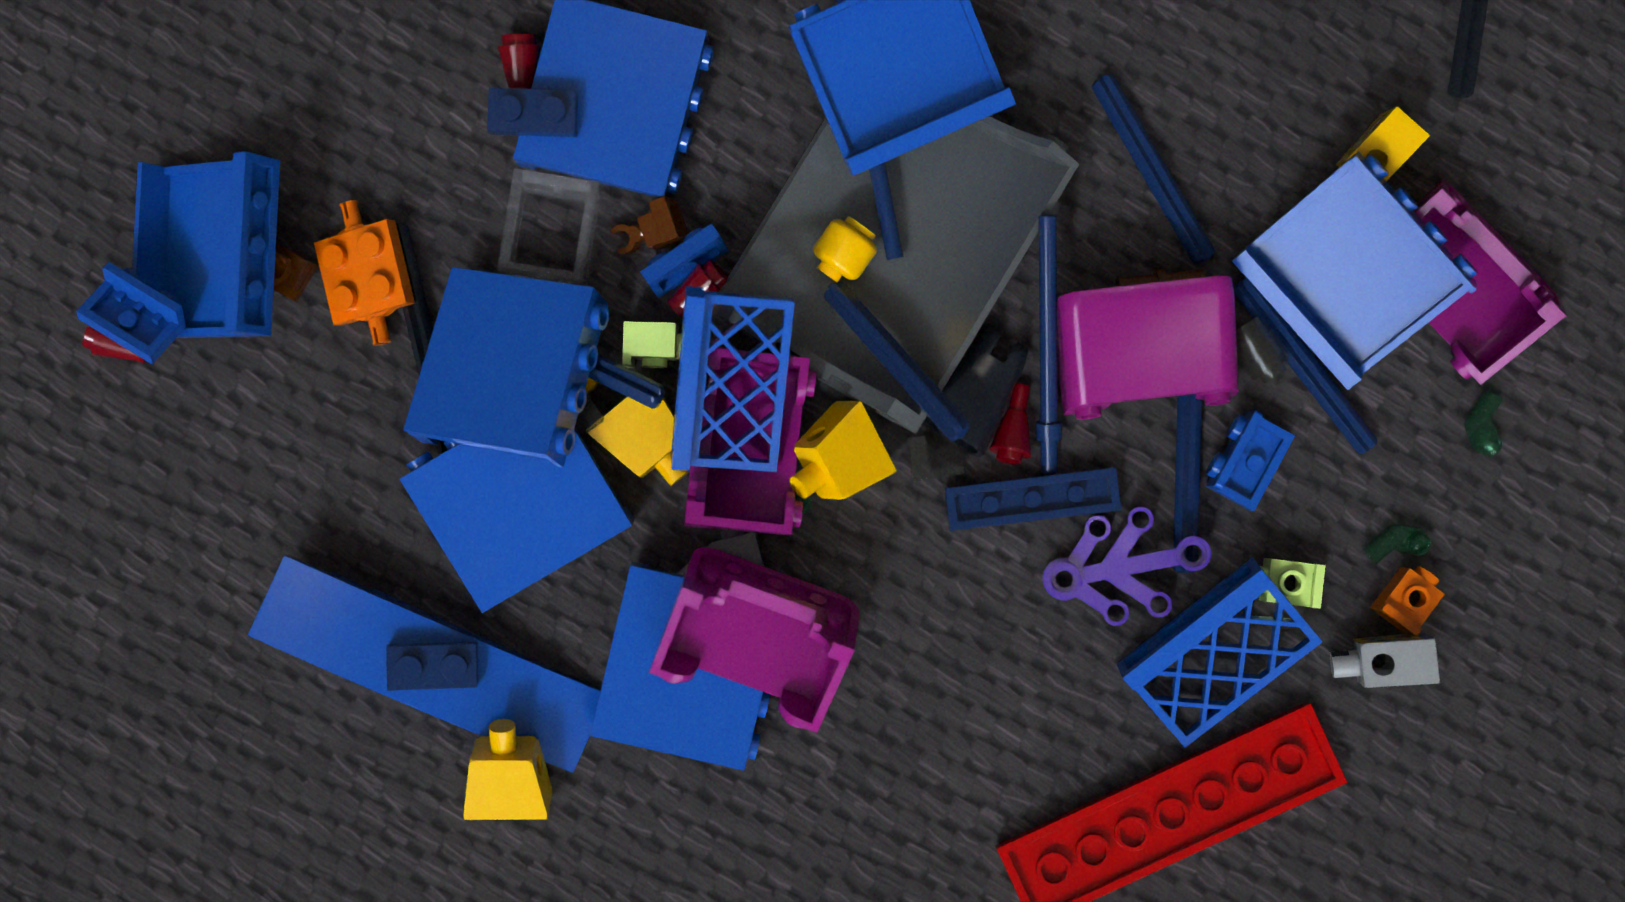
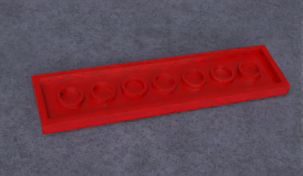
(1174, 811)

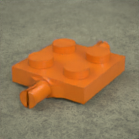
(364, 272)

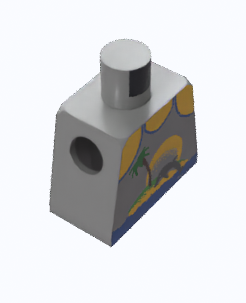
(1407, 662)

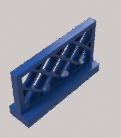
(692, 380)
(1203, 620)

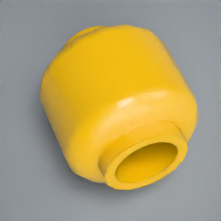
(845, 249)

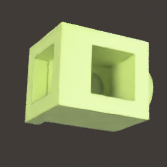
(651, 343)
(1307, 585)

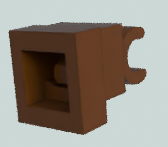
(658, 228)
(291, 273)

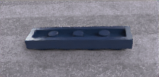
(1032, 499)

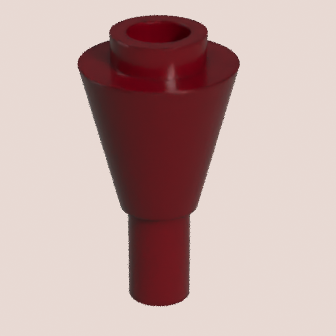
(1013, 437)

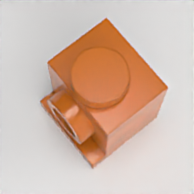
(1394, 599)

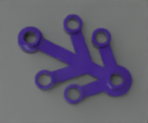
(1118, 568)

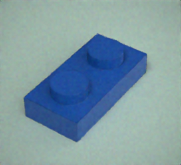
(673, 267)

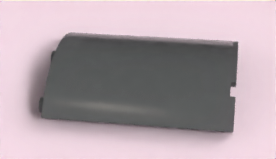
(963, 225)

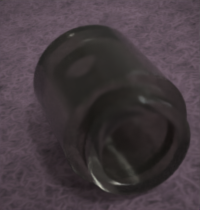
(1260, 350)

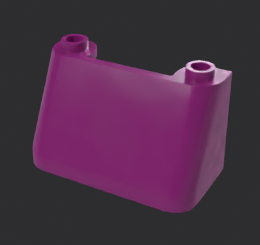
(1511, 298)
(1147, 344)
(749, 497)
(759, 633)

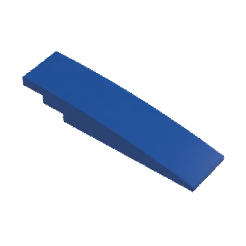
(347, 633)

